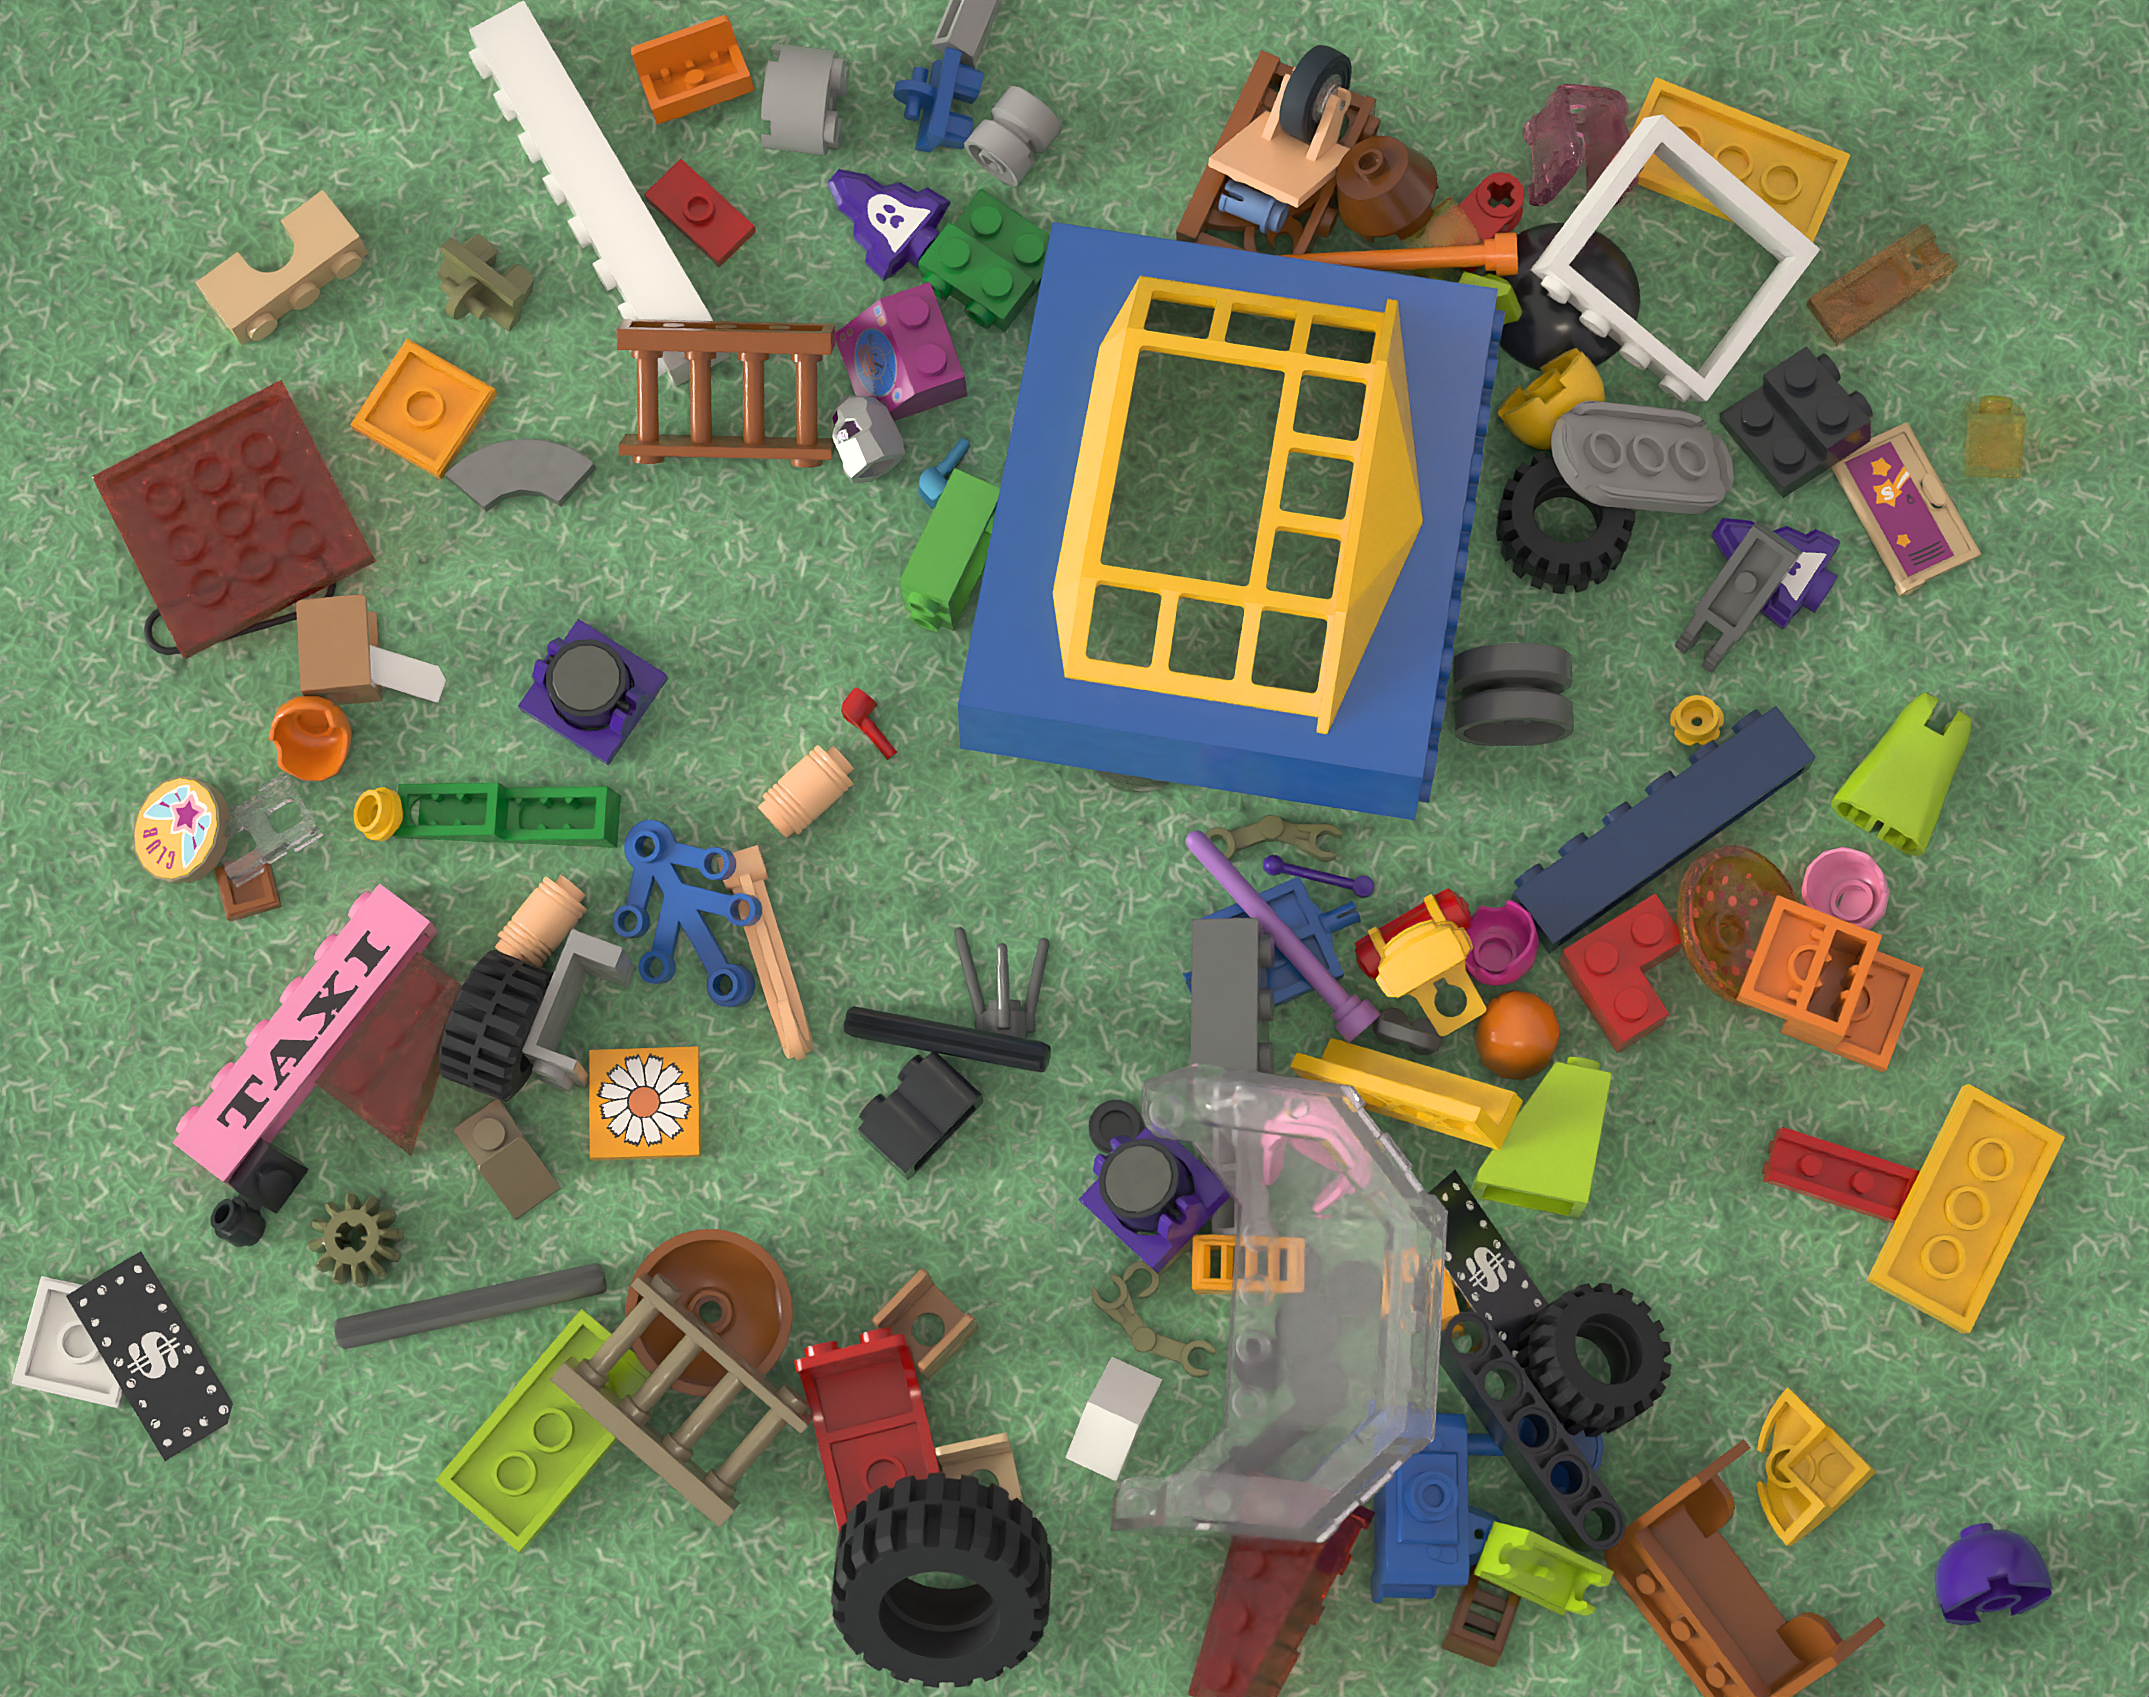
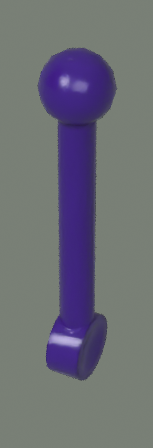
(1361, 886)

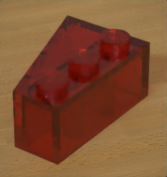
(394, 1055)

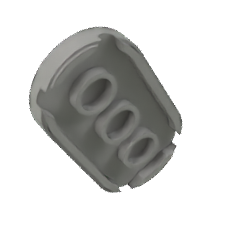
(1641, 457)

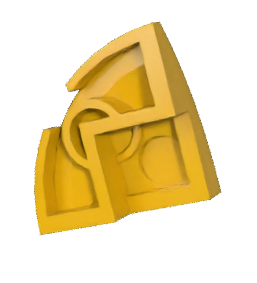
(1796, 1492)

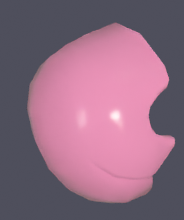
(1847, 872)

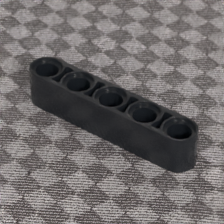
(1552, 1441)

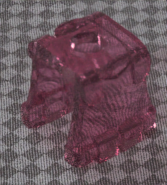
(1556, 141)

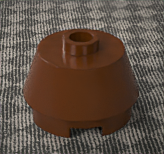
(1385, 188)

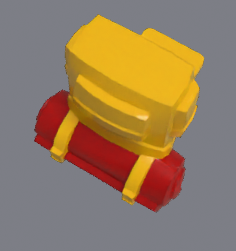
(1419, 951)

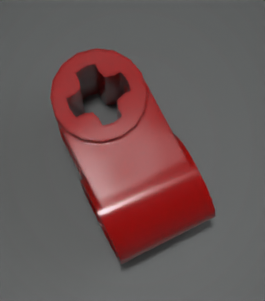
(1498, 219)

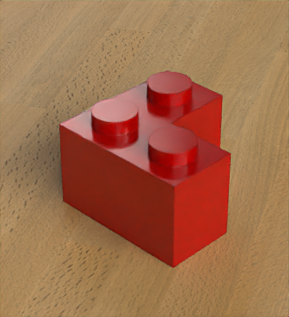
(1610, 969)

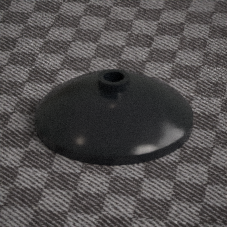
(1552, 327)

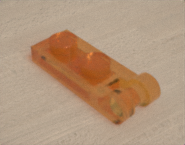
(1880, 285)

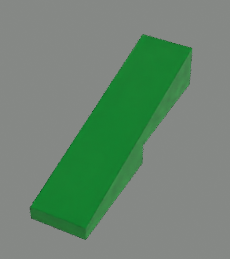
(511, 814)

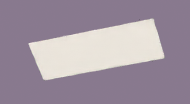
(406, 674)

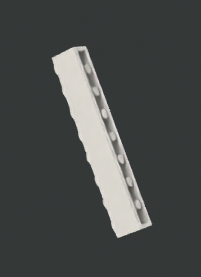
(586, 176)

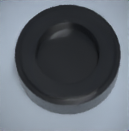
(1113, 1120)

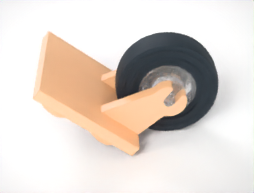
(1296, 143)

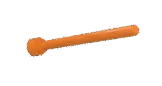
(1495, 255)

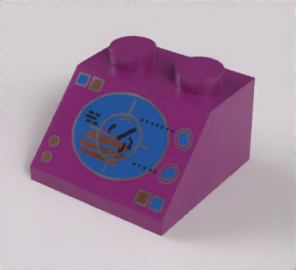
(903, 353)

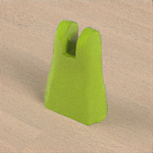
(1906, 777)

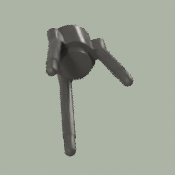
(1003, 1014)

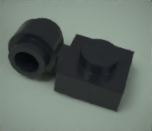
(261, 1180)

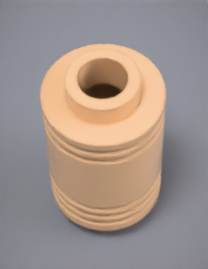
(807, 790)
(542, 921)

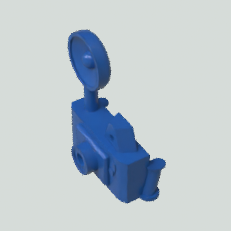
(1424, 1512)

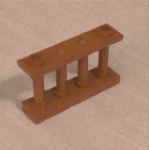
(752, 344)

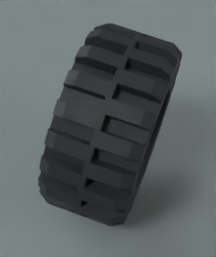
(944, 1529)

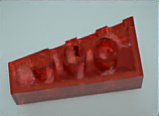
(1265, 1608)

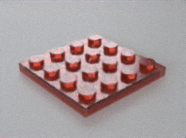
(233, 519)

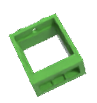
(950, 553)

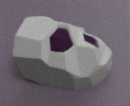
(866, 438)

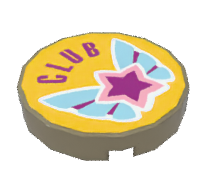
(181, 830)

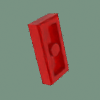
(700, 212)

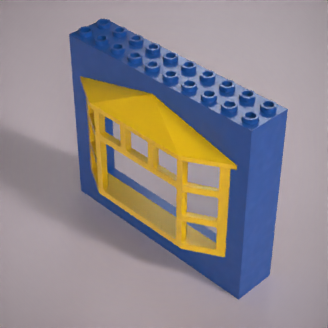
(1402, 559)

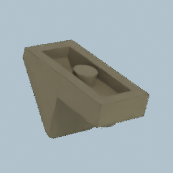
(506, 1159)

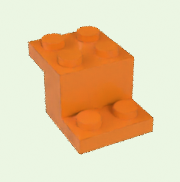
(1830, 984)

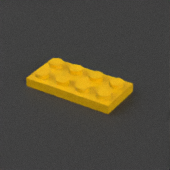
(1777, 164)
(1965, 1209)

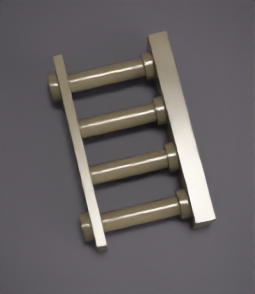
(629, 1416)

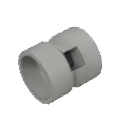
(1017, 130)

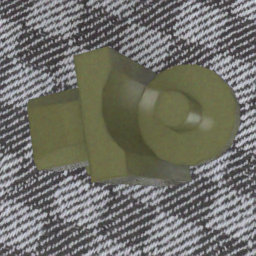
(478, 287)

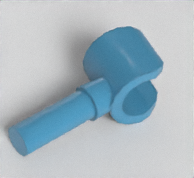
(933, 479)

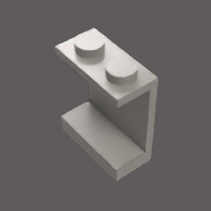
(580, 957)

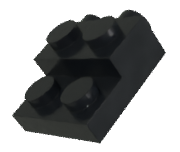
(1799, 421)

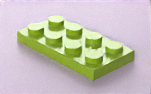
(538, 1441)

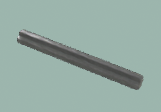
(470, 1306)

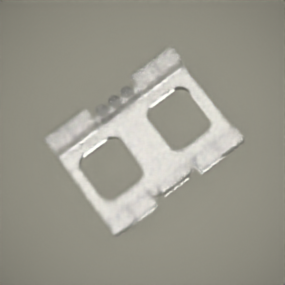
(269, 844)

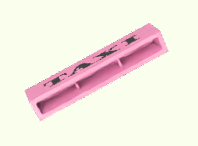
(305, 1034)

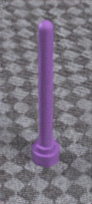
(1350, 1012)

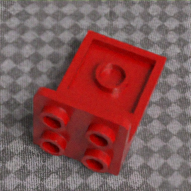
(867, 1416)

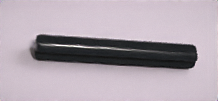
(947, 1039)

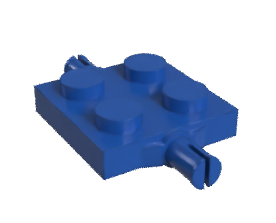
(1309, 924)

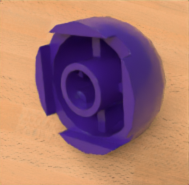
(1990, 1573)

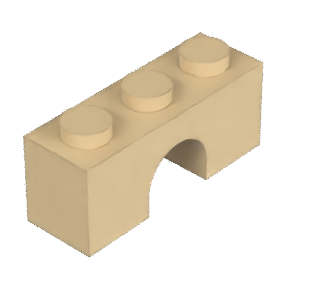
(255, 300)

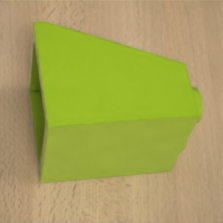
(1551, 1144)

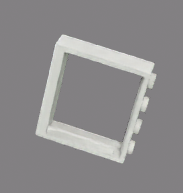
(1729, 195)

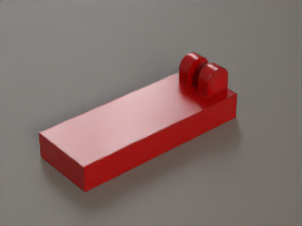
(1838, 1175)

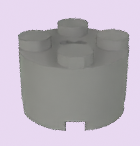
(802, 99)

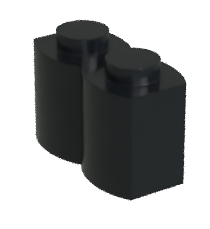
(919, 1113)

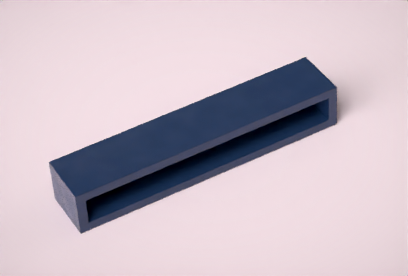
(1662, 827)

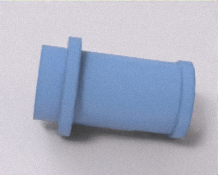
(1254, 207)

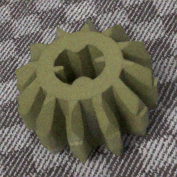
(347, 1260)

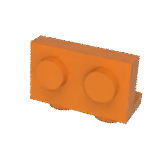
(691, 69)

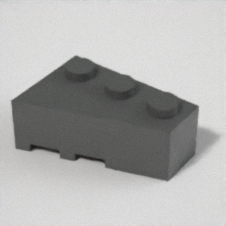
(1231, 994)

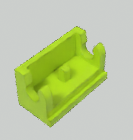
(1539, 1569)

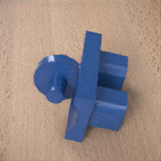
(946, 81)

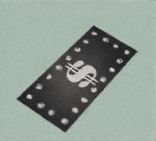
(1486, 1265)
(152, 1355)

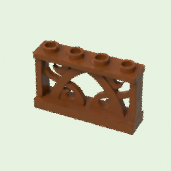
(1253, 101)

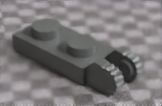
(1740, 591)

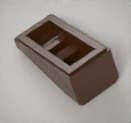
(1473, 1645)

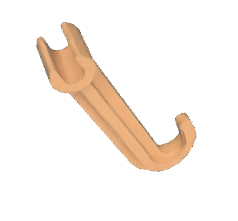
(770, 955)

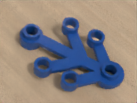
(682, 908)

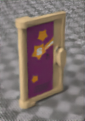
(1898, 512)

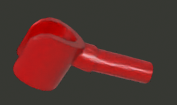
(856, 710)

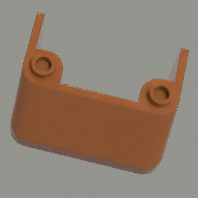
(1710, 1603)

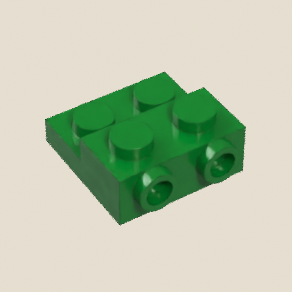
(987, 262)

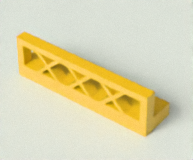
(1416, 1092)

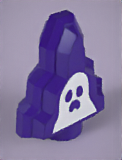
(888, 220)
(1806, 581)

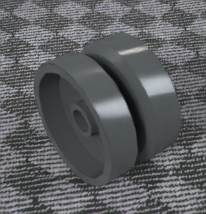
(1513, 695)

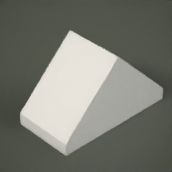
(1113, 1418)

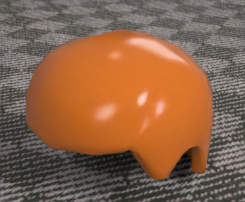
(311, 737)
(1517, 1035)

